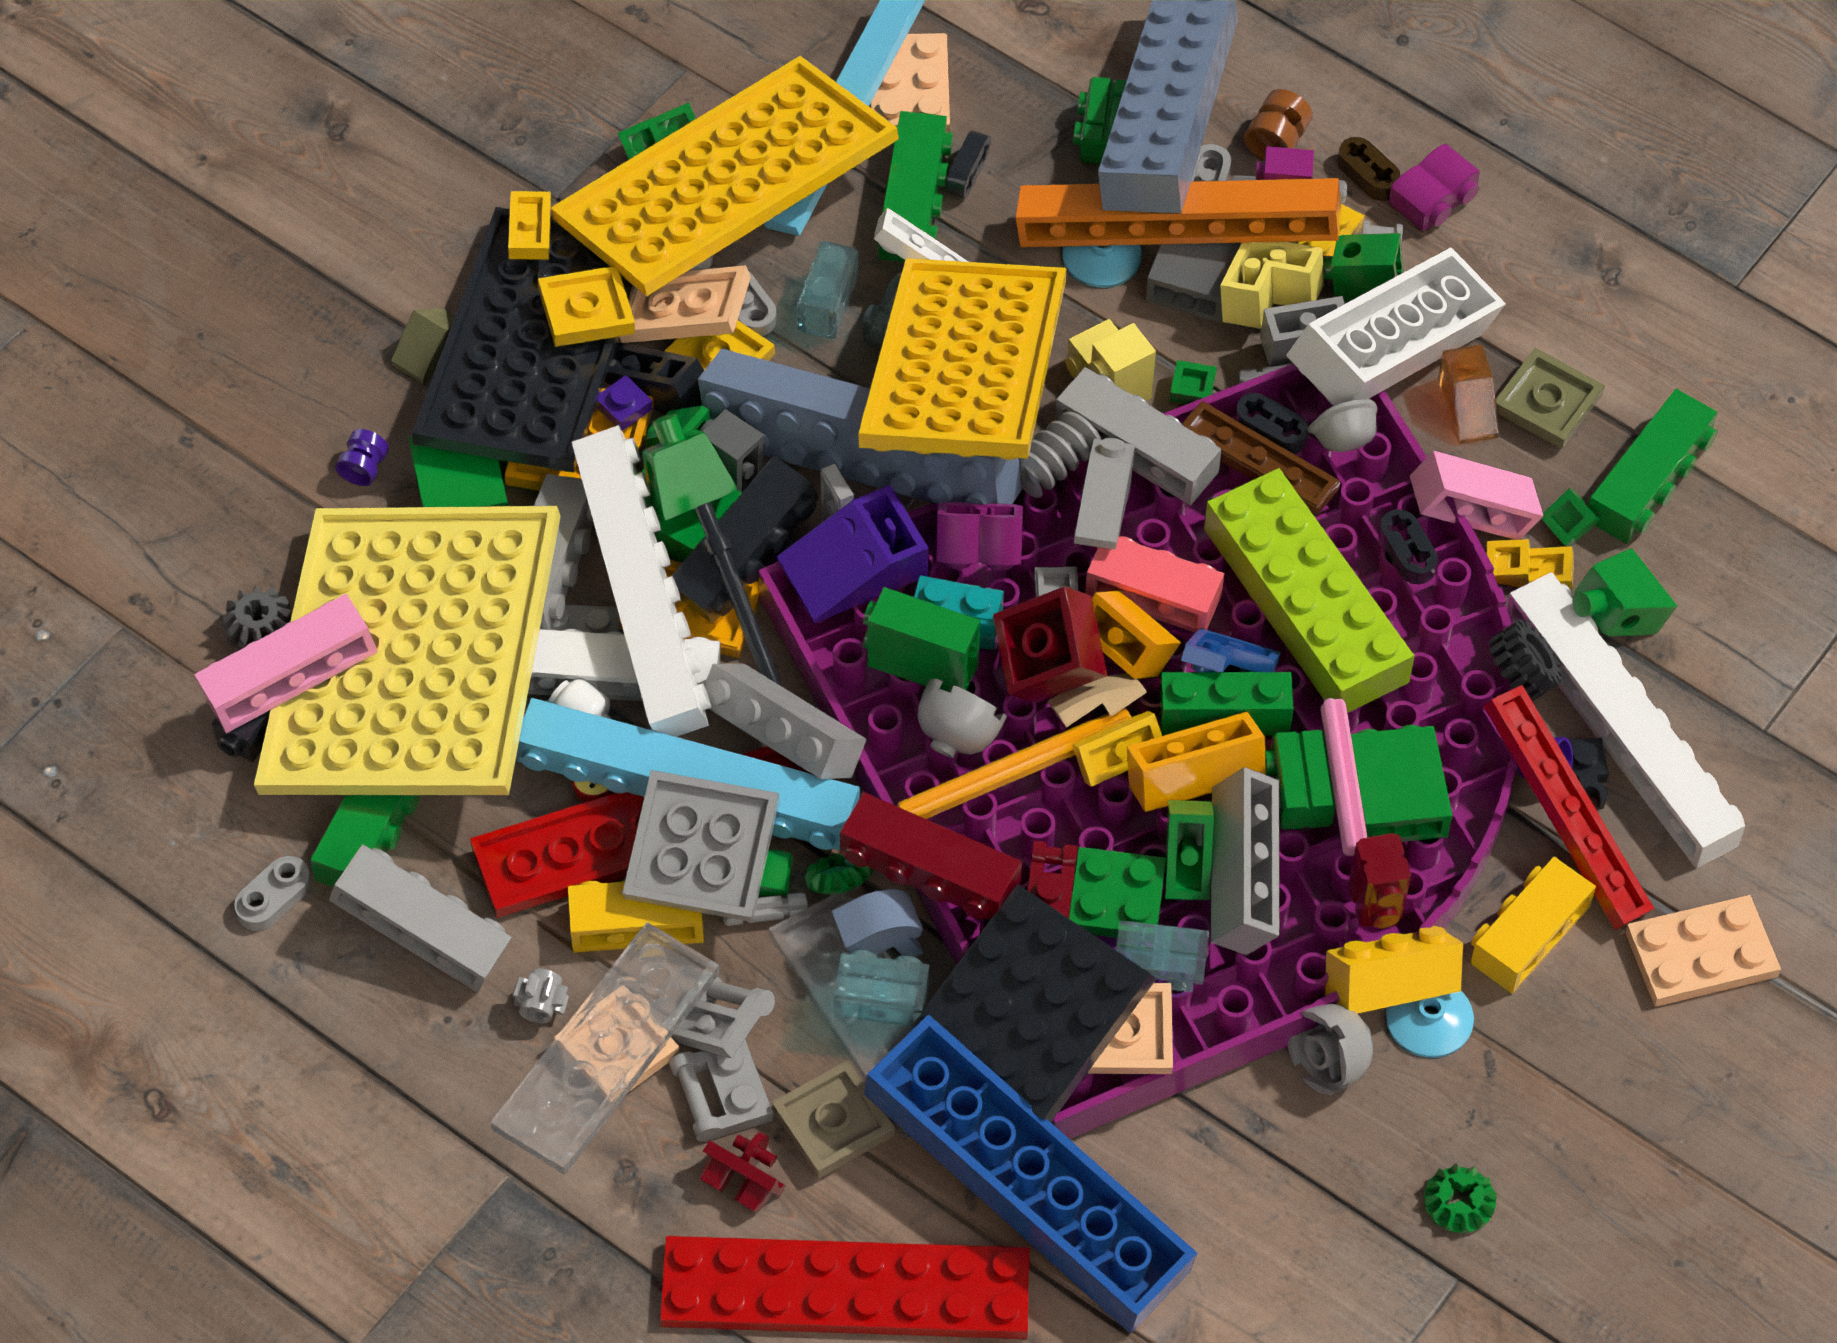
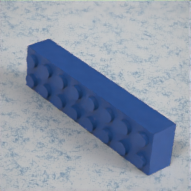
(1030, 1173)

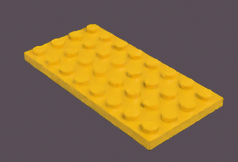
(723, 174)
(964, 359)

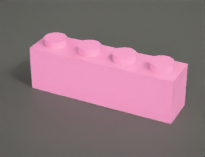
(286, 663)

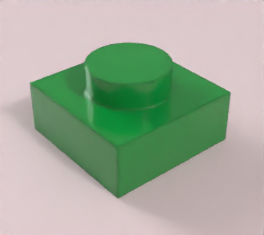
(1192, 382)
(1569, 517)

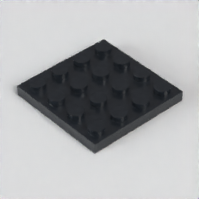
(1038, 1000)

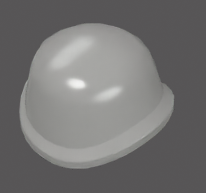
(1346, 425)

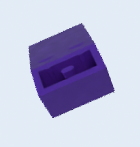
(855, 555)

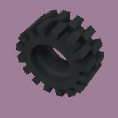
(1525, 659)

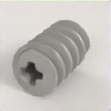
(1056, 451)

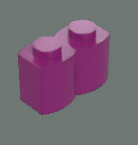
(1435, 187)
(979, 535)

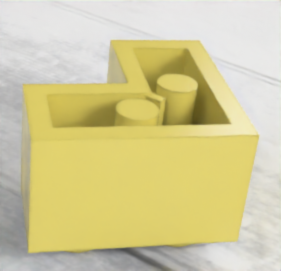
(1268, 275)
(1118, 354)

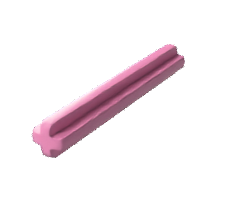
(1343, 774)

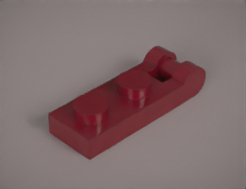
(1053, 887)

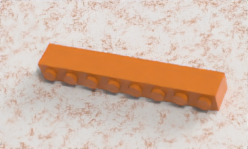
(1211, 214)

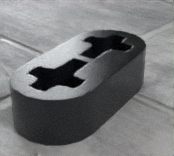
(968, 164)
(1273, 421)
(1415, 543)

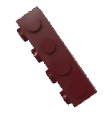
(928, 857)

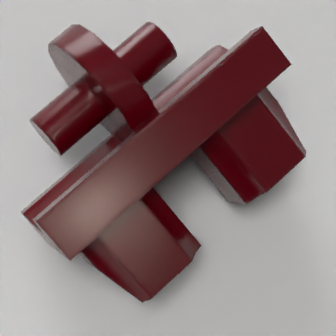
(758, 1184)

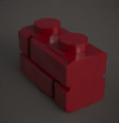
(1379, 880)

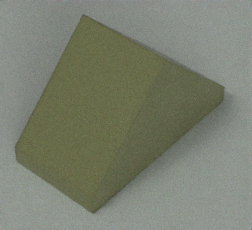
(423, 343)

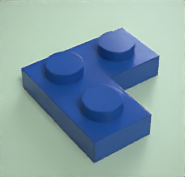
(1214, 652)

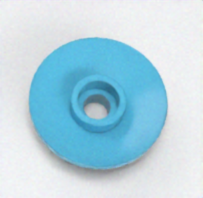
(1102, 266)
(1432, 1034)

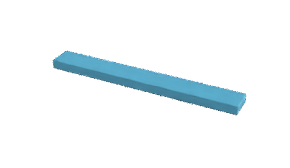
(862, 78)

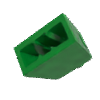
(1363, 263)
(683, 470)
(1623, 597)

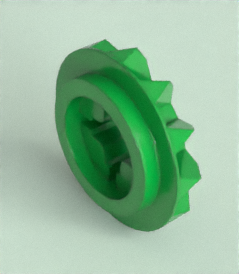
(835, 875)
(1458, 1216)

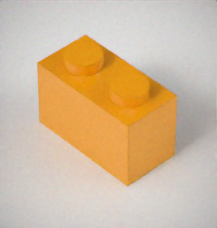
(1132, 635)

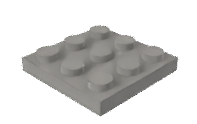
(701, 845)

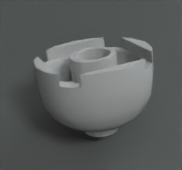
(957, 720)
(1335, 1050)

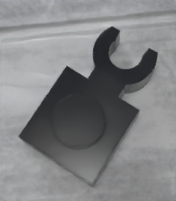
(1591, 767)

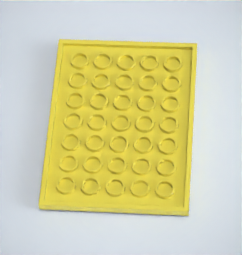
(456, 637)

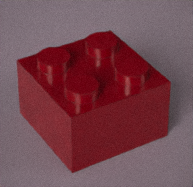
(1050, 644)

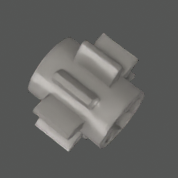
(540, 995)

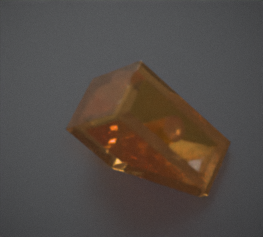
(1469, 393)

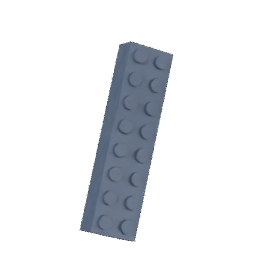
(1166, 105)
(818, 422)

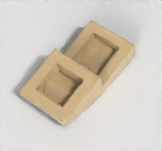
(1111, 692)

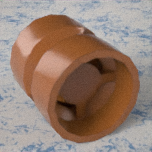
(1278, 122)

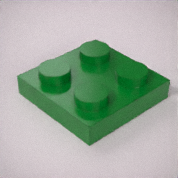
(1115, 888)

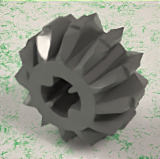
(255, 616)

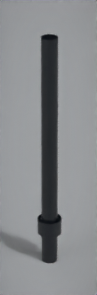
(719, 546)

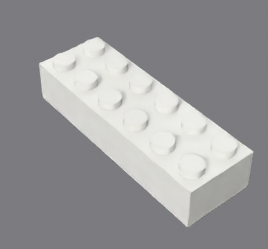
(1395, 329)

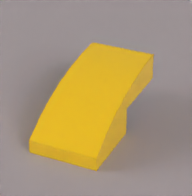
(1519, 565)

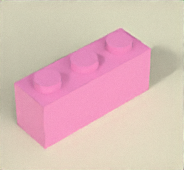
(1486, 495)

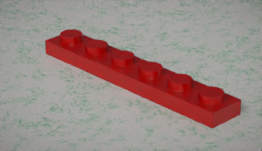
(1568, 807)

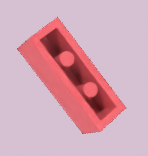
(1158, 583)

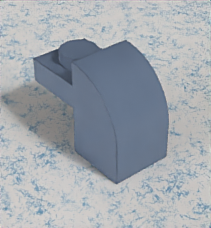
(880, 922)

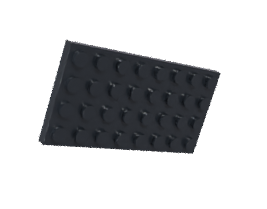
(500, 377)

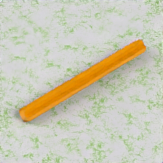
(1007, 768)

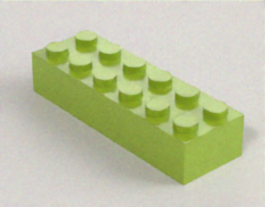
(1308, 591)

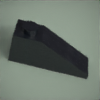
(659, 374)

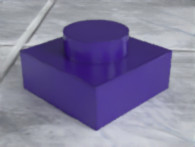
(624, 403)

